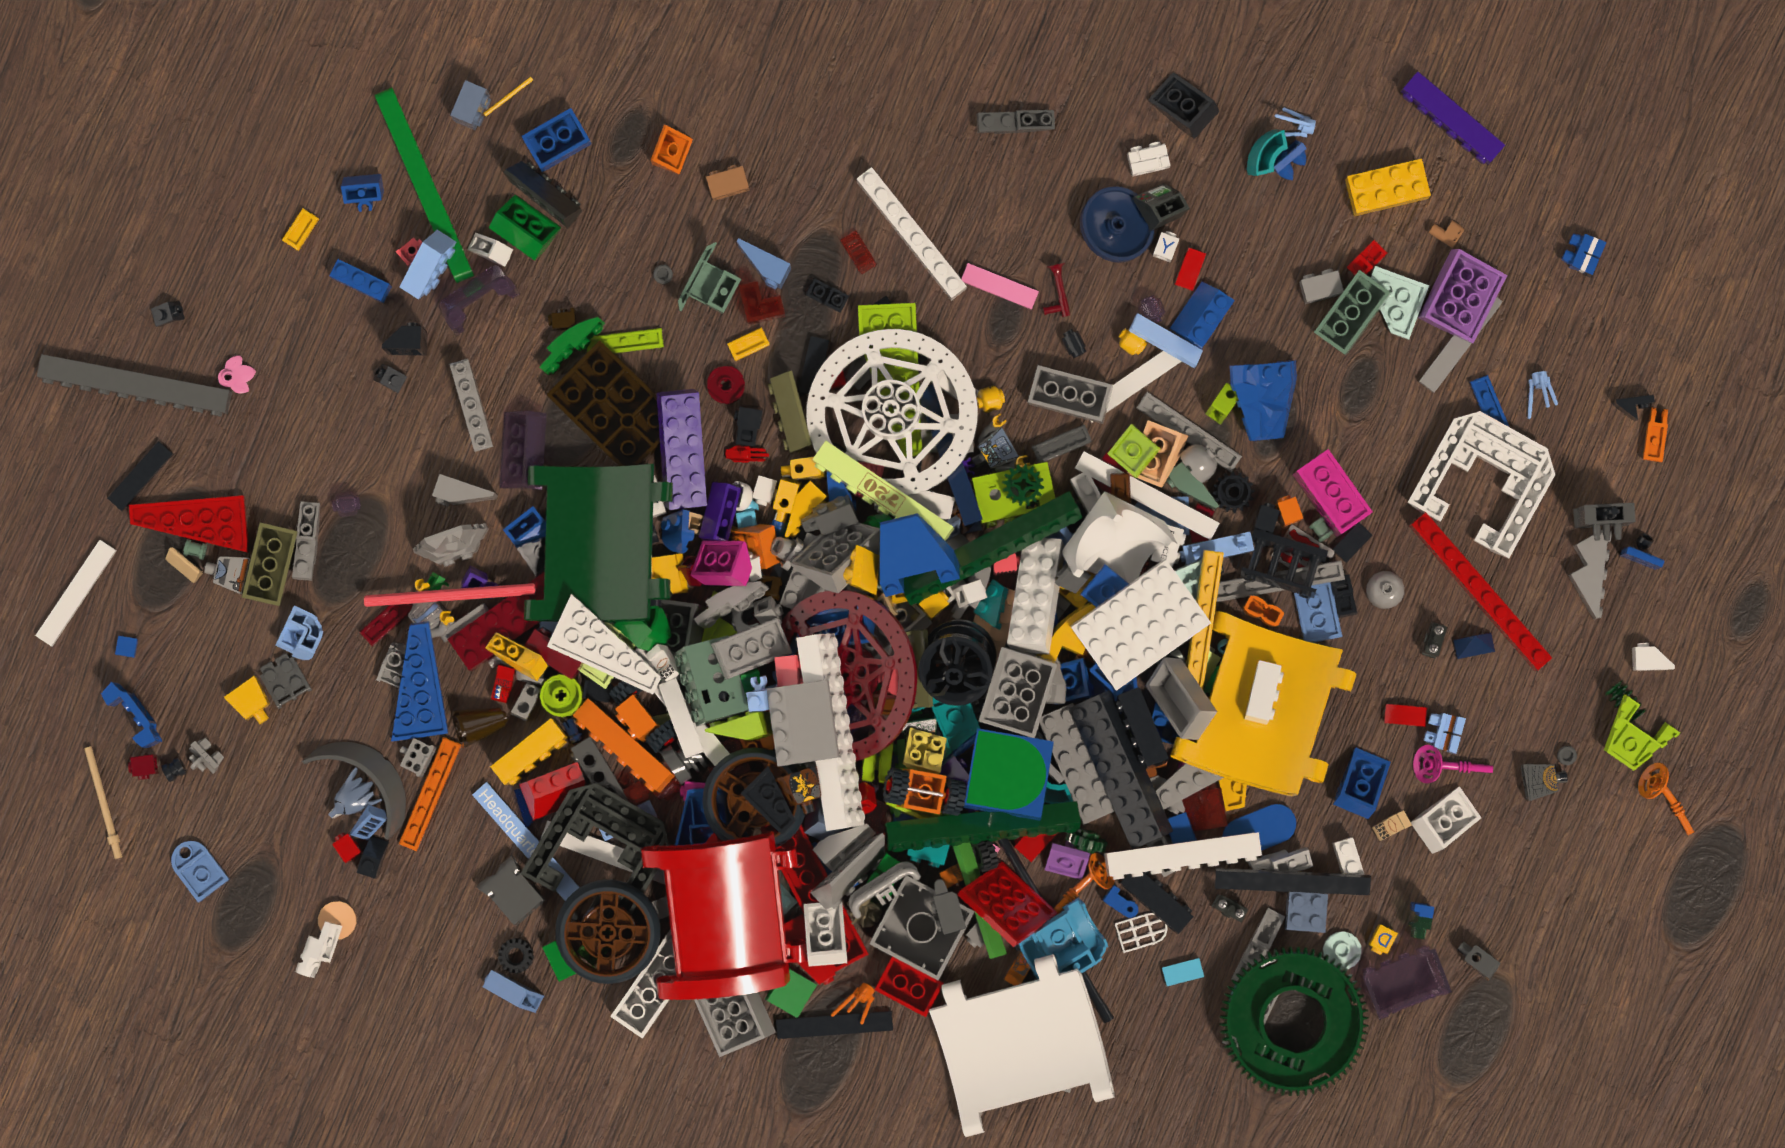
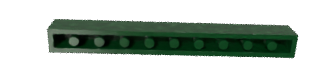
(998, 545)
(979, 827)

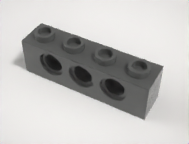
(589, 747)

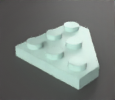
(1403, 304)

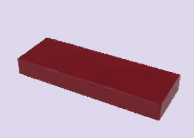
(385, 622)

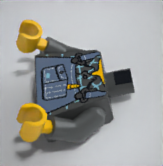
(997, 449)

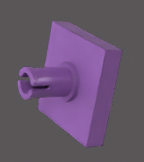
(1067, 860)

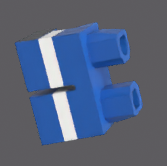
(1587, 253)

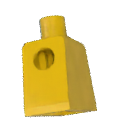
(809, 471)
(787, 490)
(250, 700)

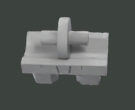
(199, 750)

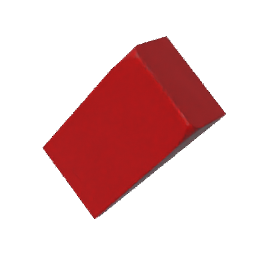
(1190, 269)

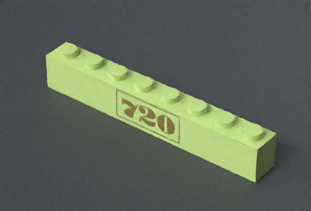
(874, 488)

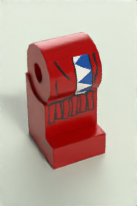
(503, 684)

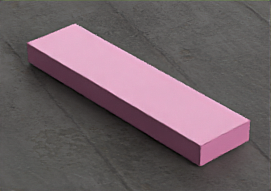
(999, 286)

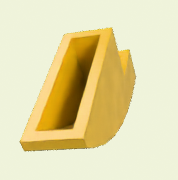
(1065, 637)

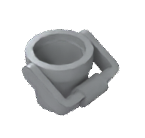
(786, 550)

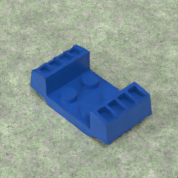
(114, 694)

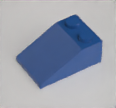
(1362, 783)

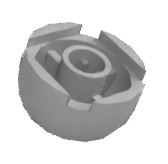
(1200, 460)
(1385, 589)

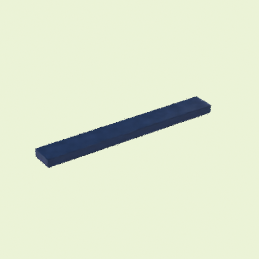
(958, 479)

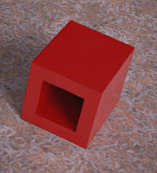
(347, 847)

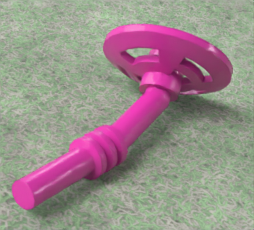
(1434, 764)

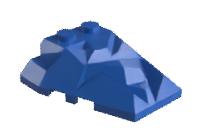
(1264, 396)

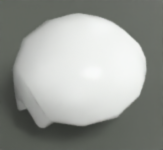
(745, 496)

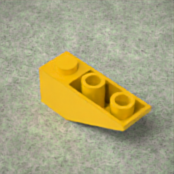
(805, 500)
(517, 656)

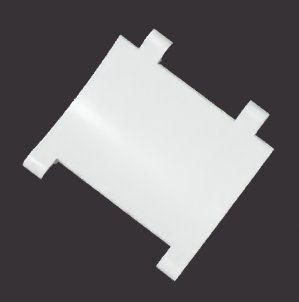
(1021, 1042)

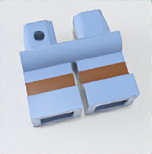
(1448, 724)

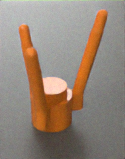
(862, 994)

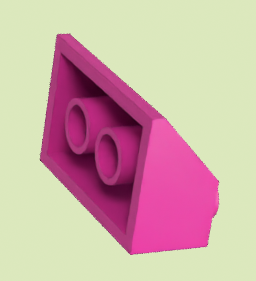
(722, 563)

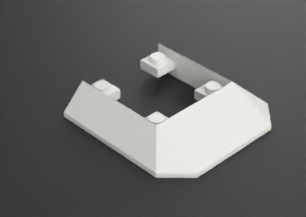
(1502, 447)

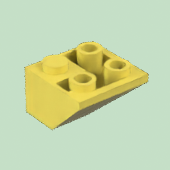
(924, 751)

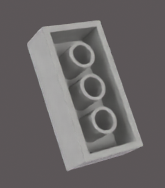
(1070, 394)

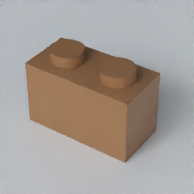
(727, 182)

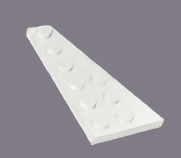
(592, 642)

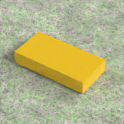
(300, 229)
(748, 344)

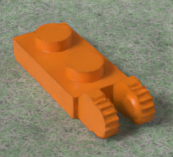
(1655, 437)

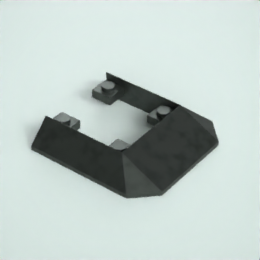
(600, 808)

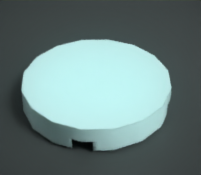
(1343, 948)

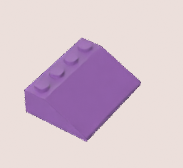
(1462, 295)

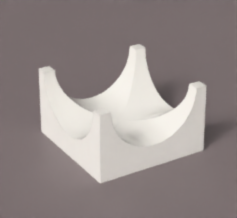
(1118, 537)

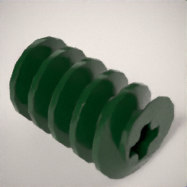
(1618, 692)

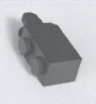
(948, 909)

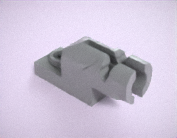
(1284, 861)

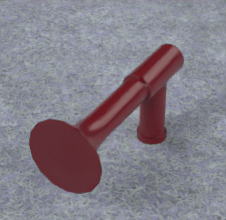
(1063, 303)

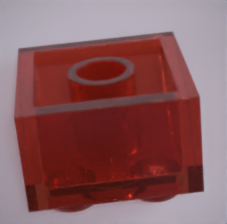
(1206, 809)

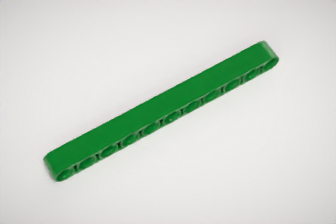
(422, 179)

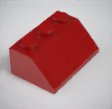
(548, 791)

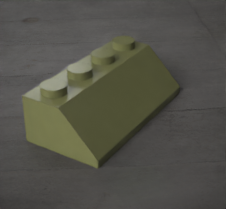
(791, 413)
(269, 564)

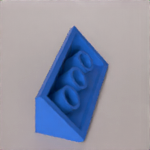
(837, 614)

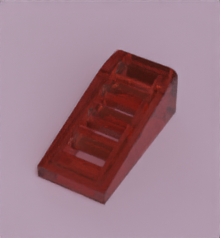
(867, 265)

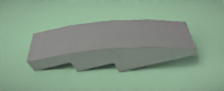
(1261, 939)

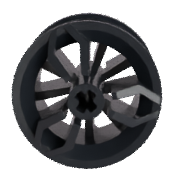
(946, 681)

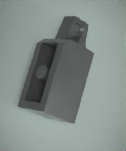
(831, 516)

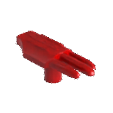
(743, 454)

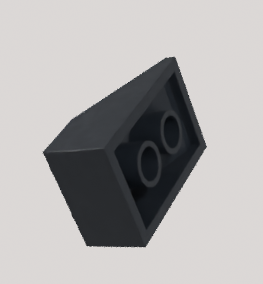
(1184, 105)

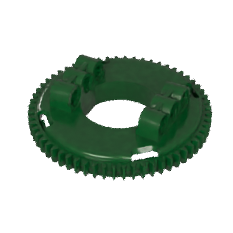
(1274, 1064)

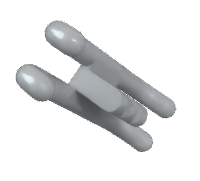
(882, 886)

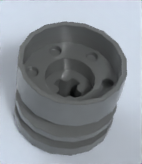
(681, 765)

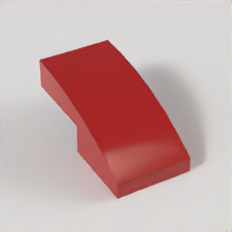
(1367, 258)
(1405, 715)

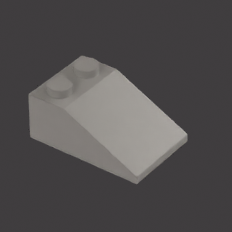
(457, 492)

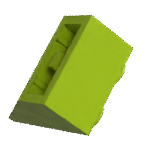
(749, 727)

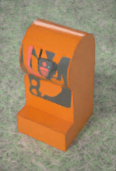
(1017, 971)

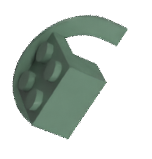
(709, 284)

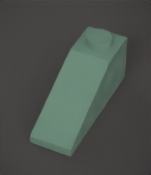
(1186, 483)

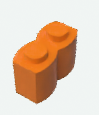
(1258, 608)

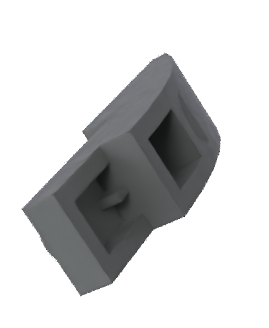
(1015, 122)

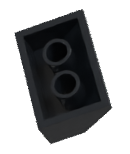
(407, 341)

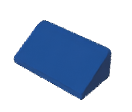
(1181, 828)

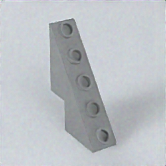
(471, 405)
(1590, 578)

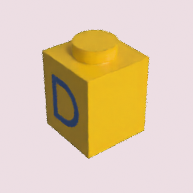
(1382, 939)

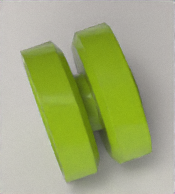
(550, 696)
(881, 762)

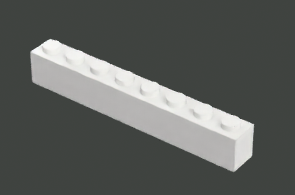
(911, 234)
(1183, 854)

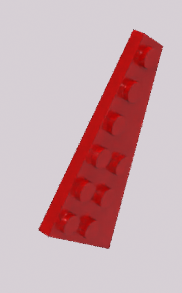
(207, 520)

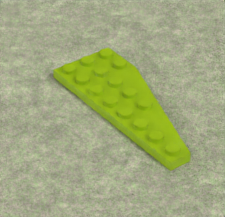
(894, 317)

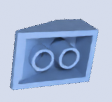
(769, 267)

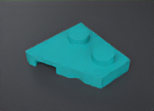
(991, 607)

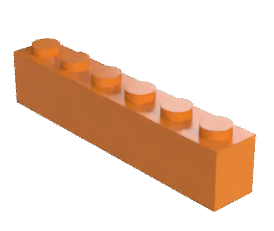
(623, 745)

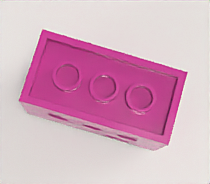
(1332, 493)

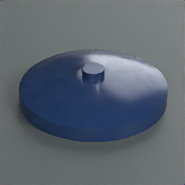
(1115, 225)

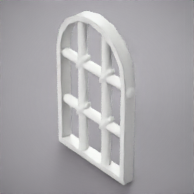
(1132, 928)

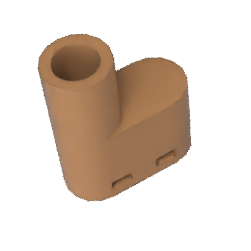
(1448, 235)

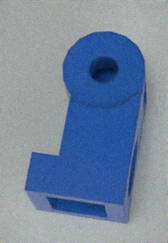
(1125, 907)

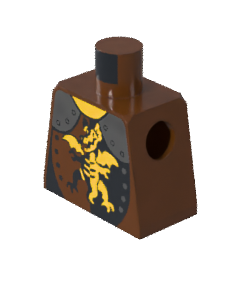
(801, 788)

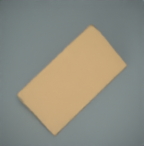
(183, 565)

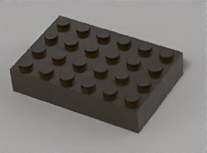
(610, 406)

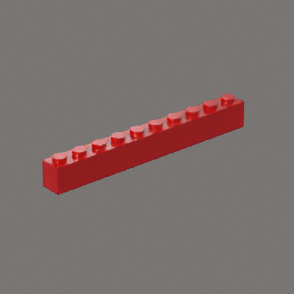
(1480, 592)

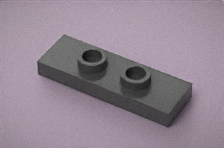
(1061, 444)

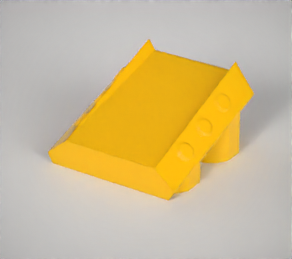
(666, 568)
(863, 570)

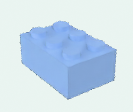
(428, 264)

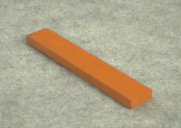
(430, 794)

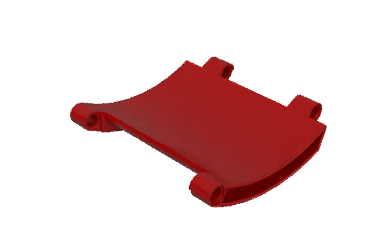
(726, 917)

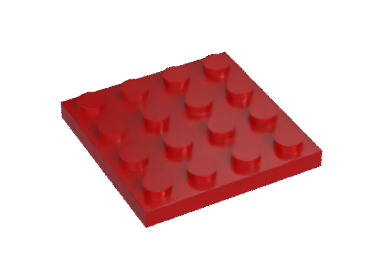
(1007, 904)

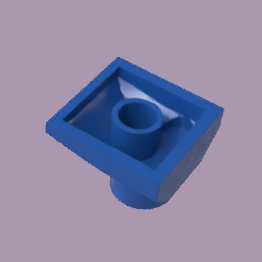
(1077, 681)

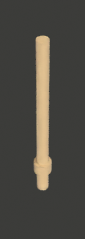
(113, 839)

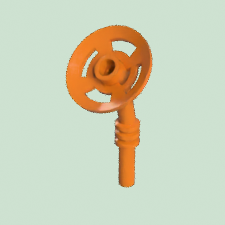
(1658, 783)
(1095, 874)

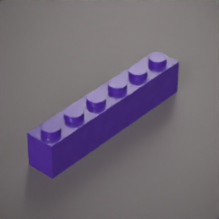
(1452, 118)

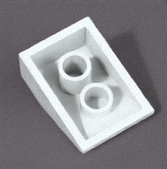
(1445, 820)
(825, 935)

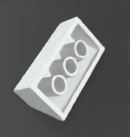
(936, 503)

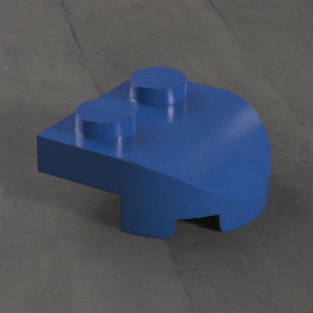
(676, 532)

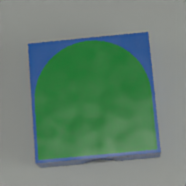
(1008, 774)

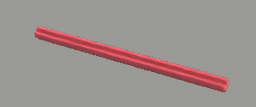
(449, 595)

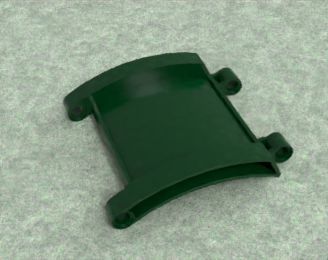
(599, 541)

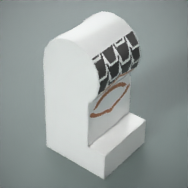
(664, 662)

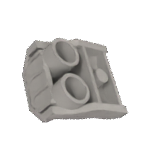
(393, 665)

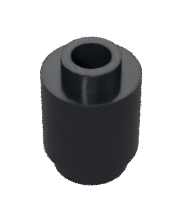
(1074, 343)

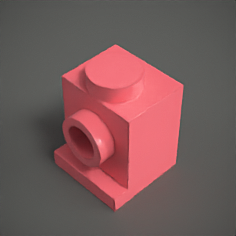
(404, 253)

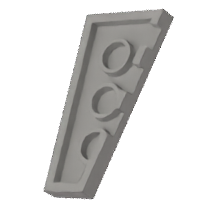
(1184, 783)

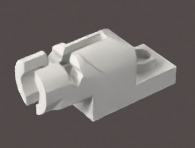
(319, 949)

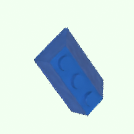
(1202, 314)

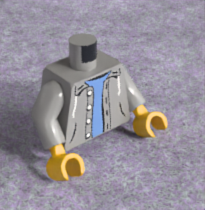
(432, 612)

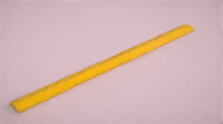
(508, 96)

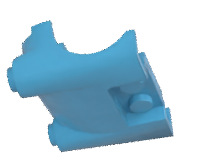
(1069, 937)

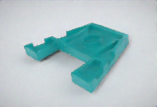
(955, 723)

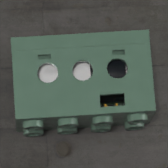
(707, 690)

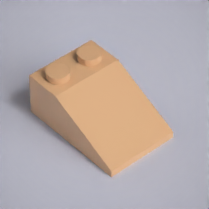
(1171, 446)

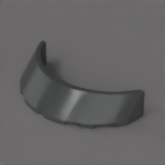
(378, 769)

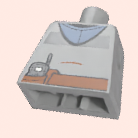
(229, 572)

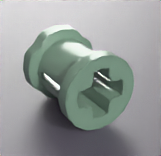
(1321, 529)
(195, 549)

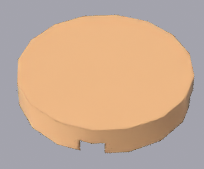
(340, 914)

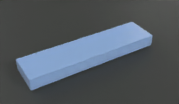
(1165, 340)

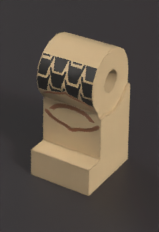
(1391, 825)

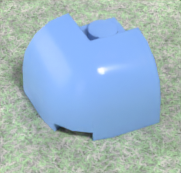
(301, 634)

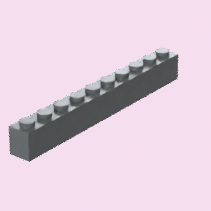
(134, 384)

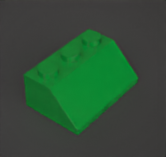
(524, 227)

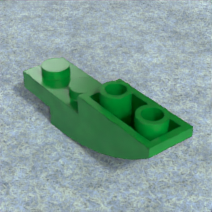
(575, 337)

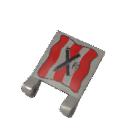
(1298, 535)

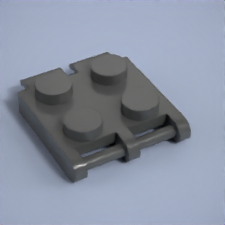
(284, 679)

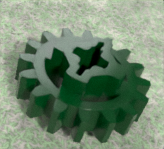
(1021, 493)
(1087, 841)

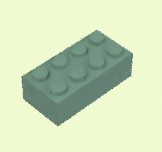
(1352, 312)

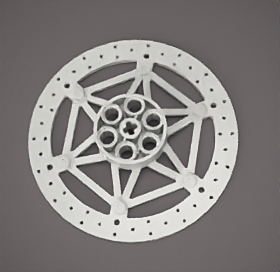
(900, 406)

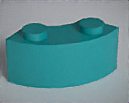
(1265, 151)
(1057, 794)

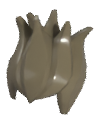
(870, 912)

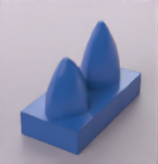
(1295, 154)

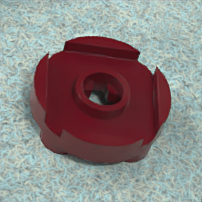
(724, 374)

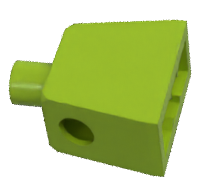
(1222, 404)

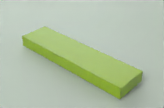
(630, 341)

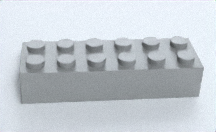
(1076, 764)

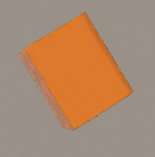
(671, 150)

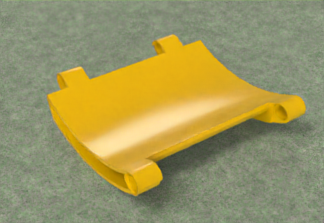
(1277, 753)

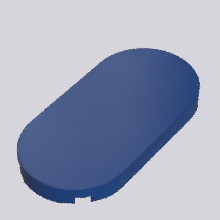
(1274, 824)

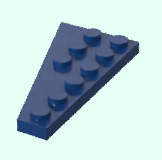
(420, 698)

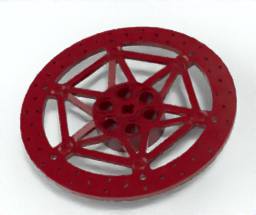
(853, 669)

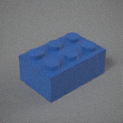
(556, 140)

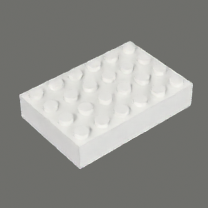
(1140, 624)

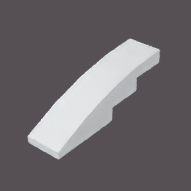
(680, 718)

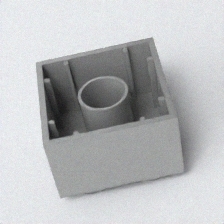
(911, 930)

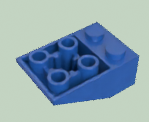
(526, 527)

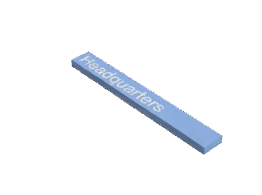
(519, 833)

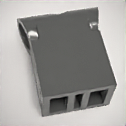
(512, 891)

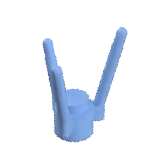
(1305, 124)
(1540, 381)

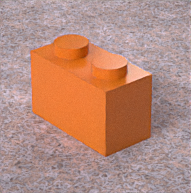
(1289, 511)

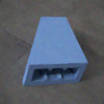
(513, 991)

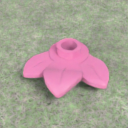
(239, 375)

